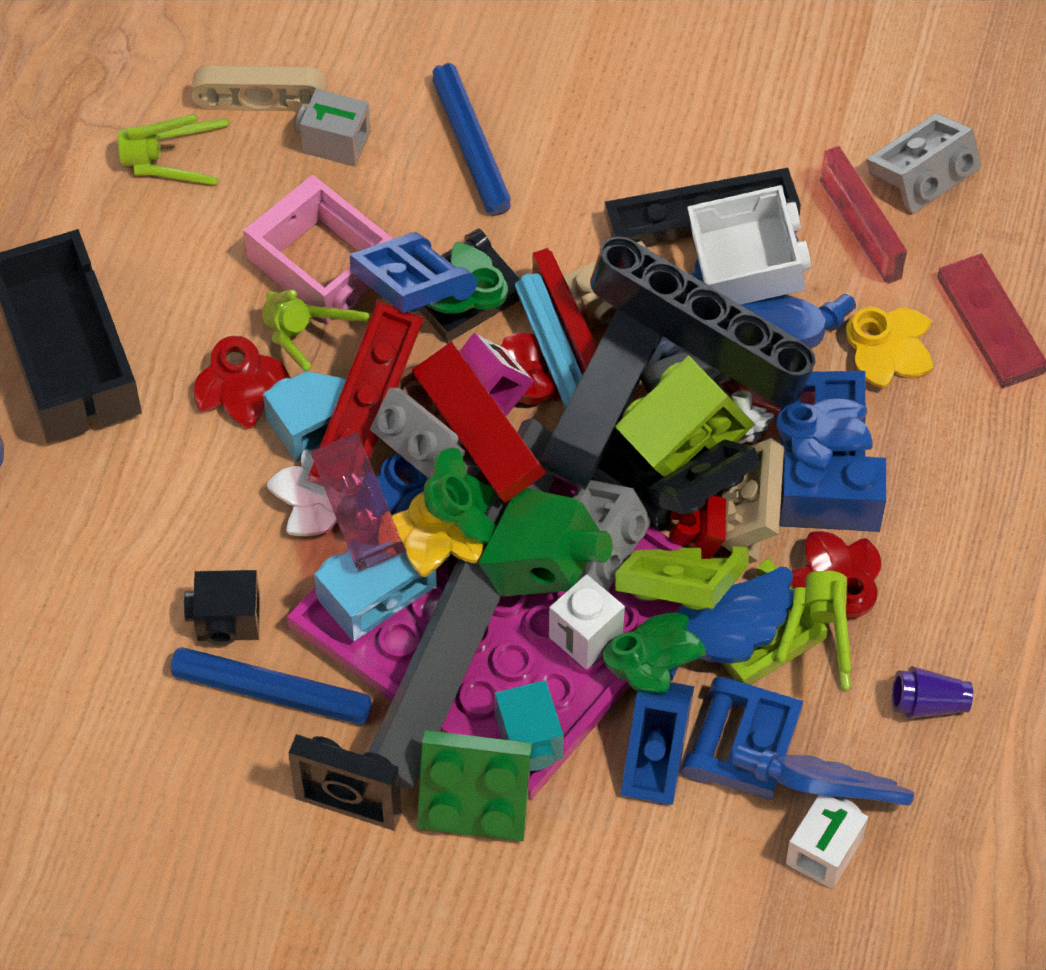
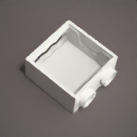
(750, 245)

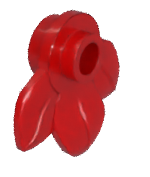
(238, 386)
(857, 562)

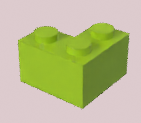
(682, 418)

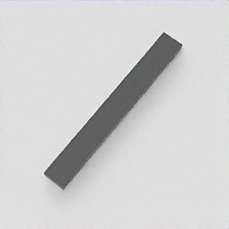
(447, 644)

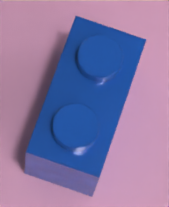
(838, 498)

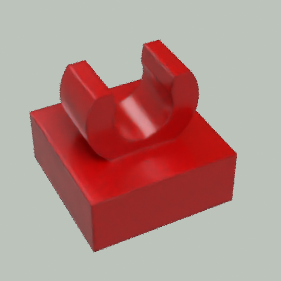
(703, 527)

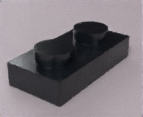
(704, 476)

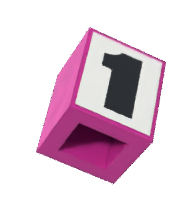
(497, 371)

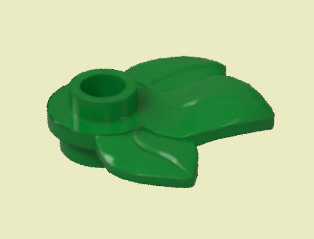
(490, 288)
(459, 497)
(652, 651)

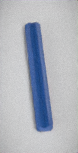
(471, 139)
(271, 685)

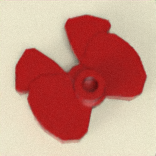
(529, 355)

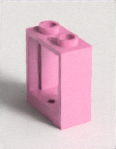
(292, 218)

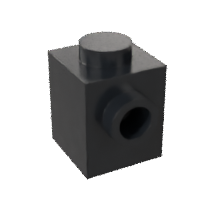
(224, 606)

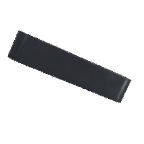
(702, 320)
(600, 400)

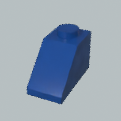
(657, 744)

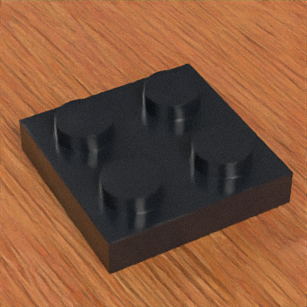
(345, 781)

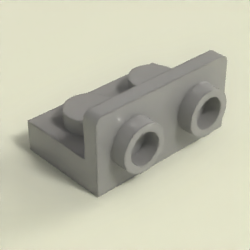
(927, 160)
(416, 433)
(622, 516)

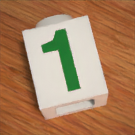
(585, 621)
(827, 839)

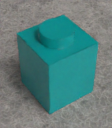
(531, 717)

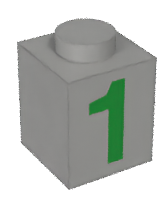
(334, 127)

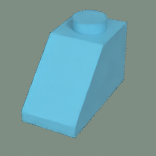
(302, 409)
(370, 596)

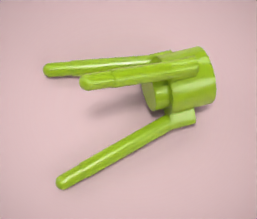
(142, 145)
(290, 316)
(826, 601)

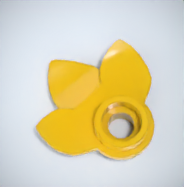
(894, 346)
(432, 540)

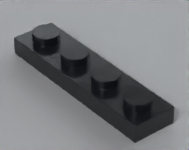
(665, 214)

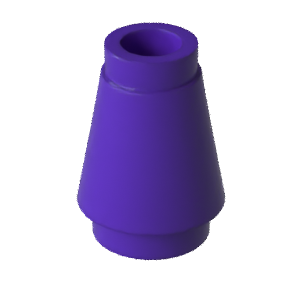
(929, 693)

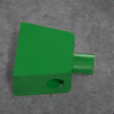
(543, 545)

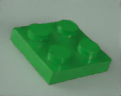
(474, 785)

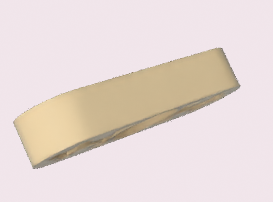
(229, 87)

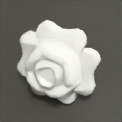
(756, 414)

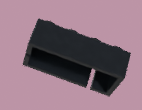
(65, 337)

